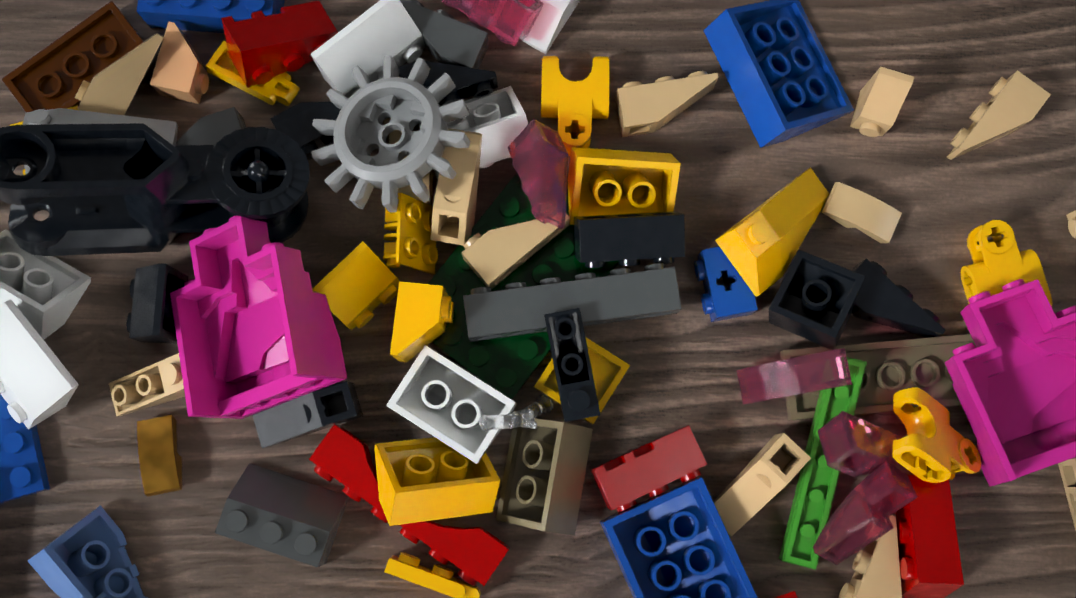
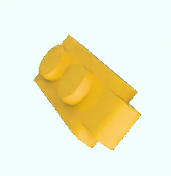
(277, 89)
(436, 579)

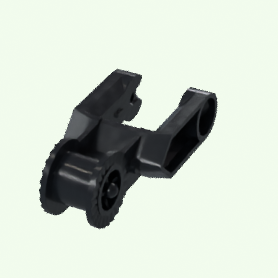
(138, 192)

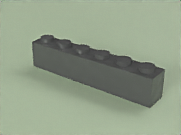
(600, 300)

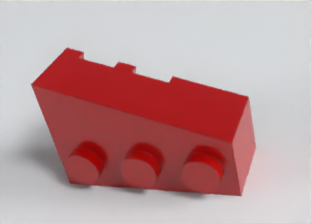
(276, 42)
(649, 469)
(928, 542)

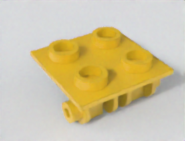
(413, 236)

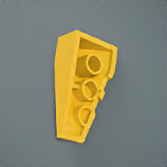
(773, 232)

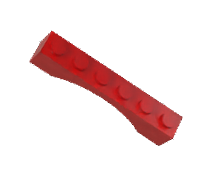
(350, 462)

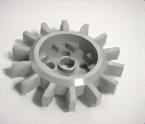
(360, 131)

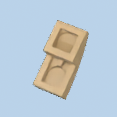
(861, 211)

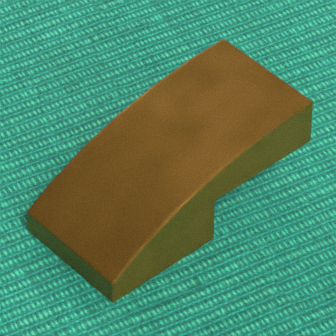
(158, 455)

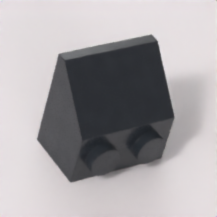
(815, 299)
(152, 306)

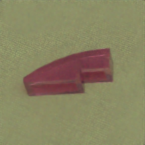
(794, 376)
(865, 513)

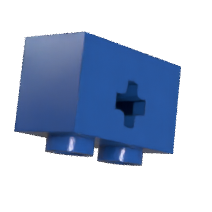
(722, 304)

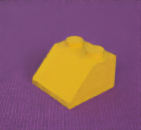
(358, 287)
(419, 318)

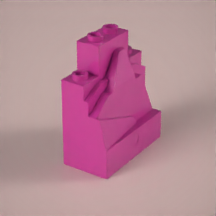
(251, 325)
(1018, 380)

